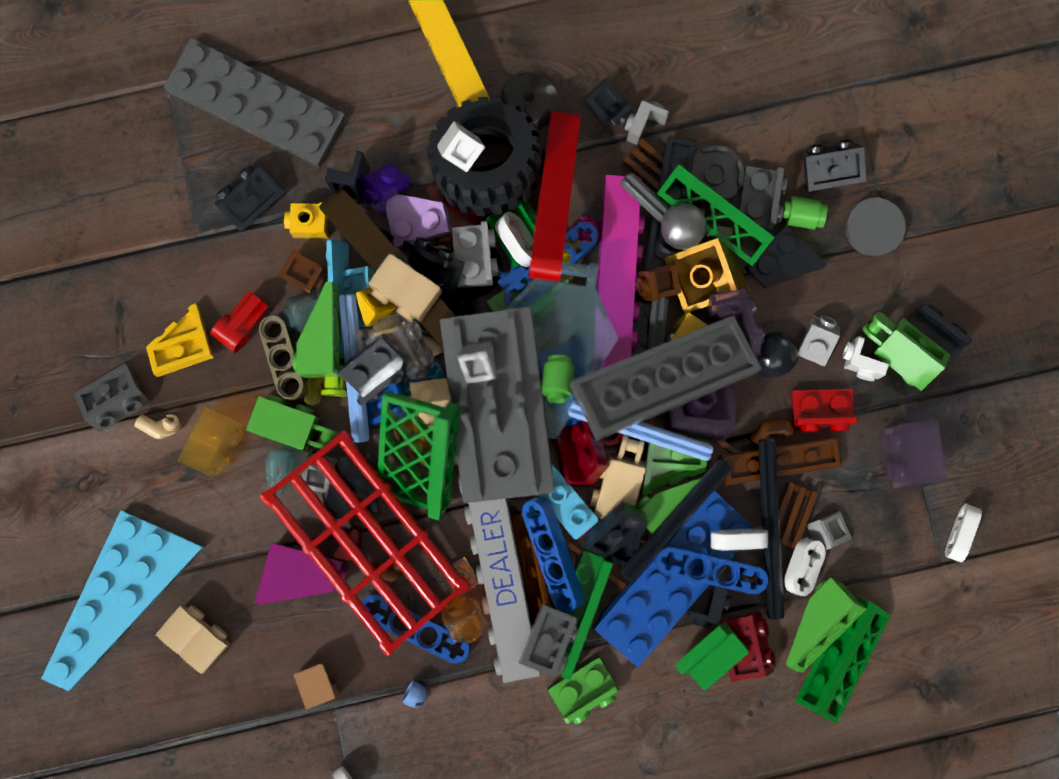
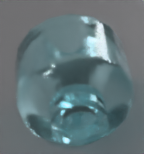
(299, 310)

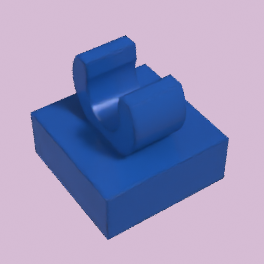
(507, 279)

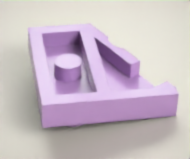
(415, 218)

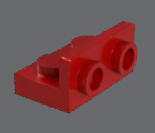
(823, 408)

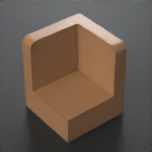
(315, 686)

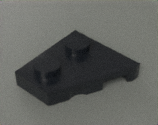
(784, 260)
(357, 482)
(617, 533)

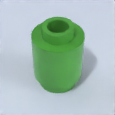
(804, 212)
(557, 378)

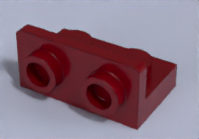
(581, 455)
(753, 633)

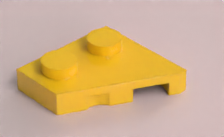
(180, 345)

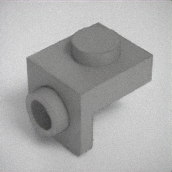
(636, 123)
(819, 340)

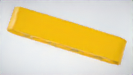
(449, 50)

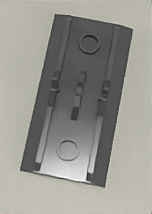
(503, 419)

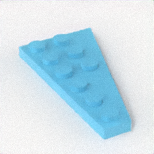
(124, 583)

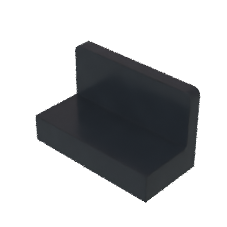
(350, 182)

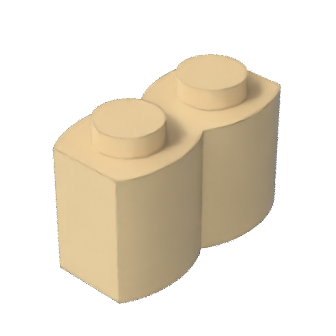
(404, 288)
(193, 638)

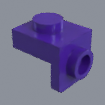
(383, 185)

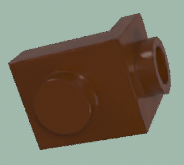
(302, 272)
(658, 282)

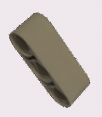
(273, 348)

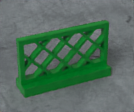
(442, 451)

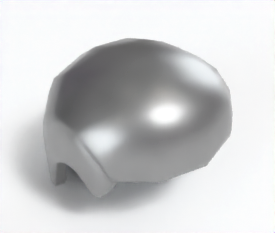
(683, 226)

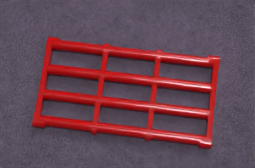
(335, 528)

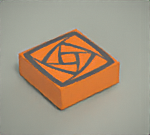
(463, 568)

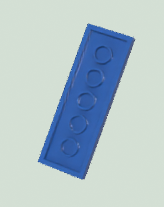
(656, 600)

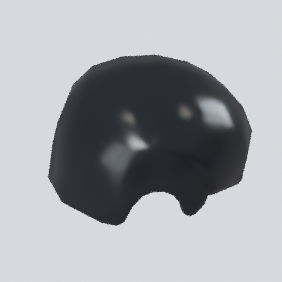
(778, 355)

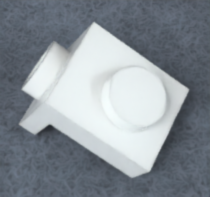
(866, 368)

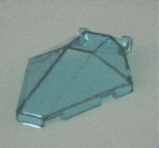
(568, 323)

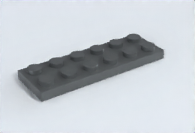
(255, 102)
(664, 377)

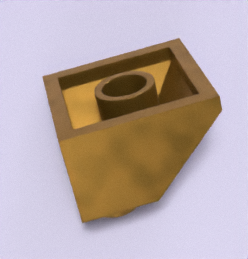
(706, 272)

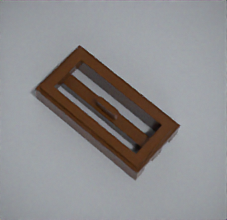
(654, 154)
(801, 491)

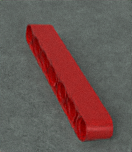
(555, 197)

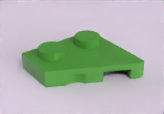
(668, 467)

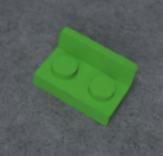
(587, 688)

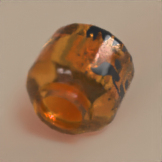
(464, 619)

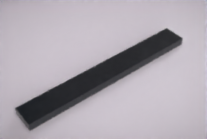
(677, 152)

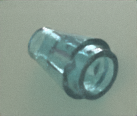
(278, 466)

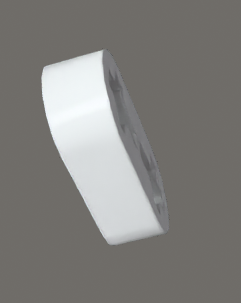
(515, 237)
(963, 532)
(739, 539)
(804, 566)

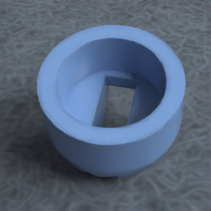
(414, 695)

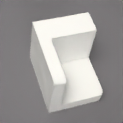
(460, 146)

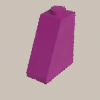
(293, 575)

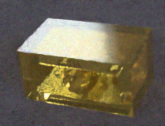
(211, 443)

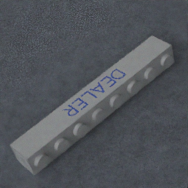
(503, 584)

